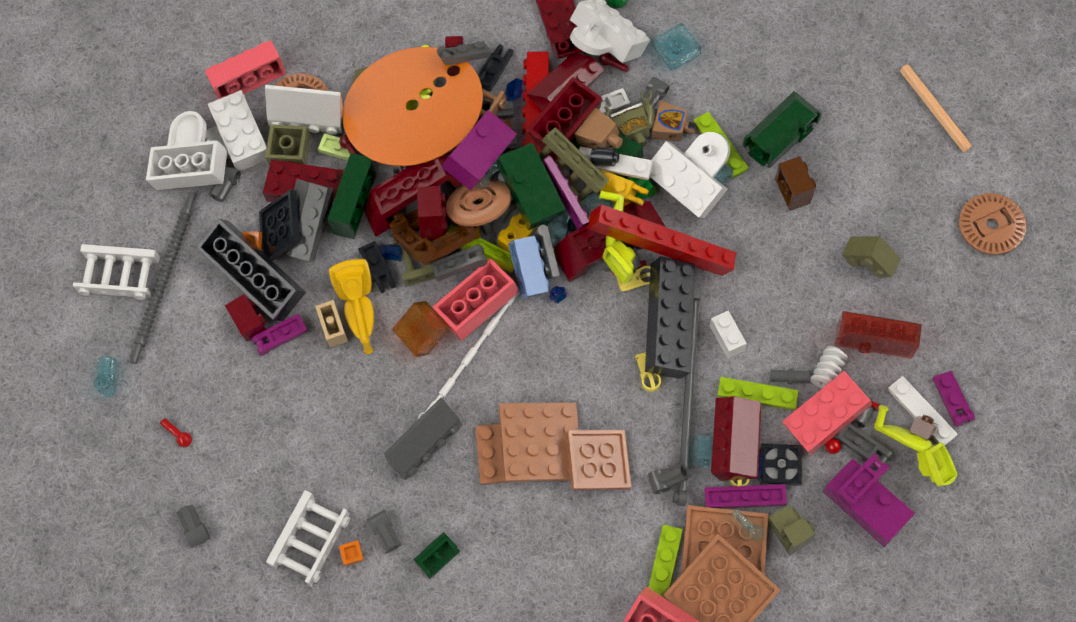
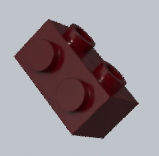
(246, 317)

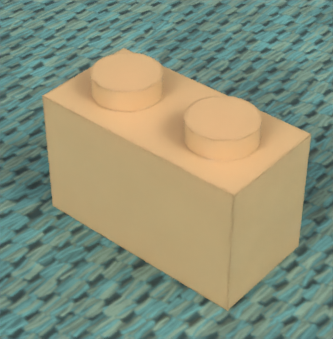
(331, 323)

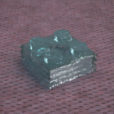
(679, 37)

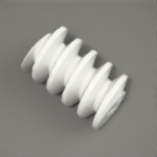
(828, 366)

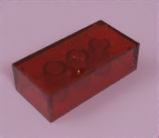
(877, 335)

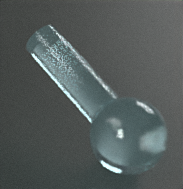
(484, 182)
(755, 532)

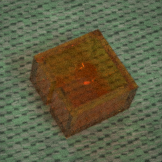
(420, 328)

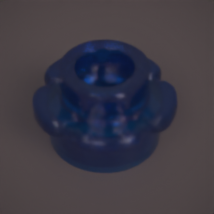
(557, 294)

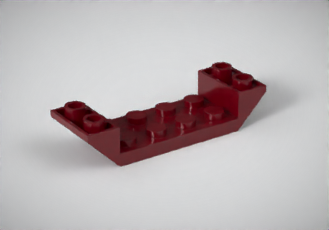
(558, 26)
(402, 190)
(587, 247)

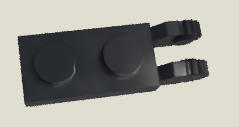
(494, 67)
(377, 265)

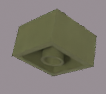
(288, 143)

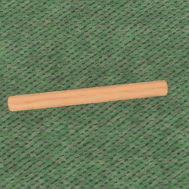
(935, 108)

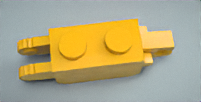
(623, 187)

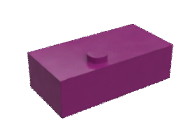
(479, 150)
(876, 511)

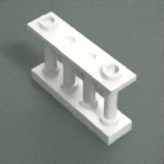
(110, 255)
(298, 521)

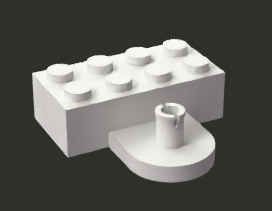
(605, 31)
(237, 131)
(187, 157)
(692, 173)

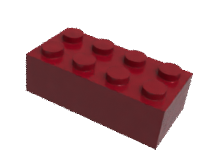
(283, 177)

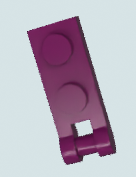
(279, 334)
(953, 398)
(862, 480)

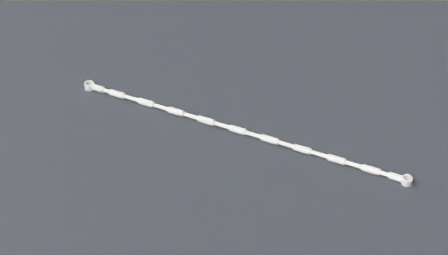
(472, 352)

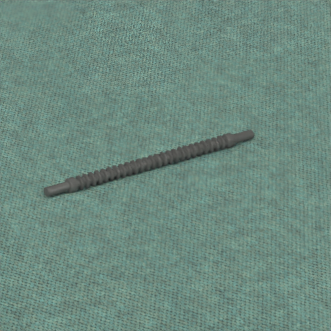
(141, 341)

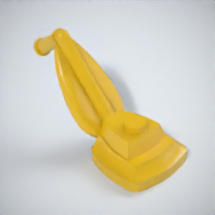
(351, 283)

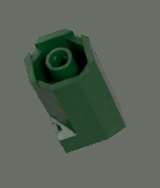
(781, 130)

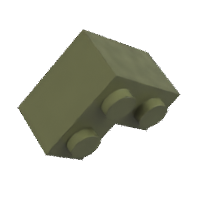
(873, 253)
(791, 529)

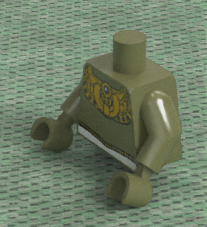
(635, 120)

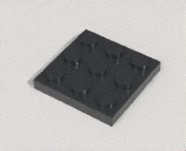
(280, 225)

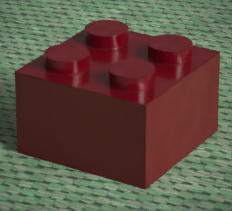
(431, 212)

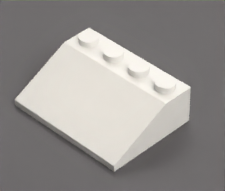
(305, 107)

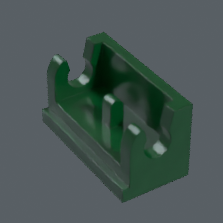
(436, 555)

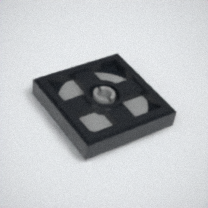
(782, 464)

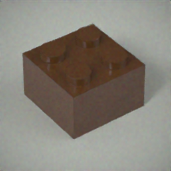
(795, 183)

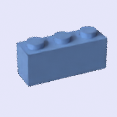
(528, 266)

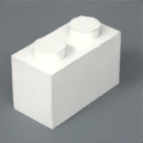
(728, 334)

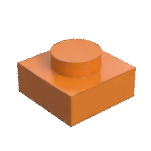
(255, 238)
(351, 553)

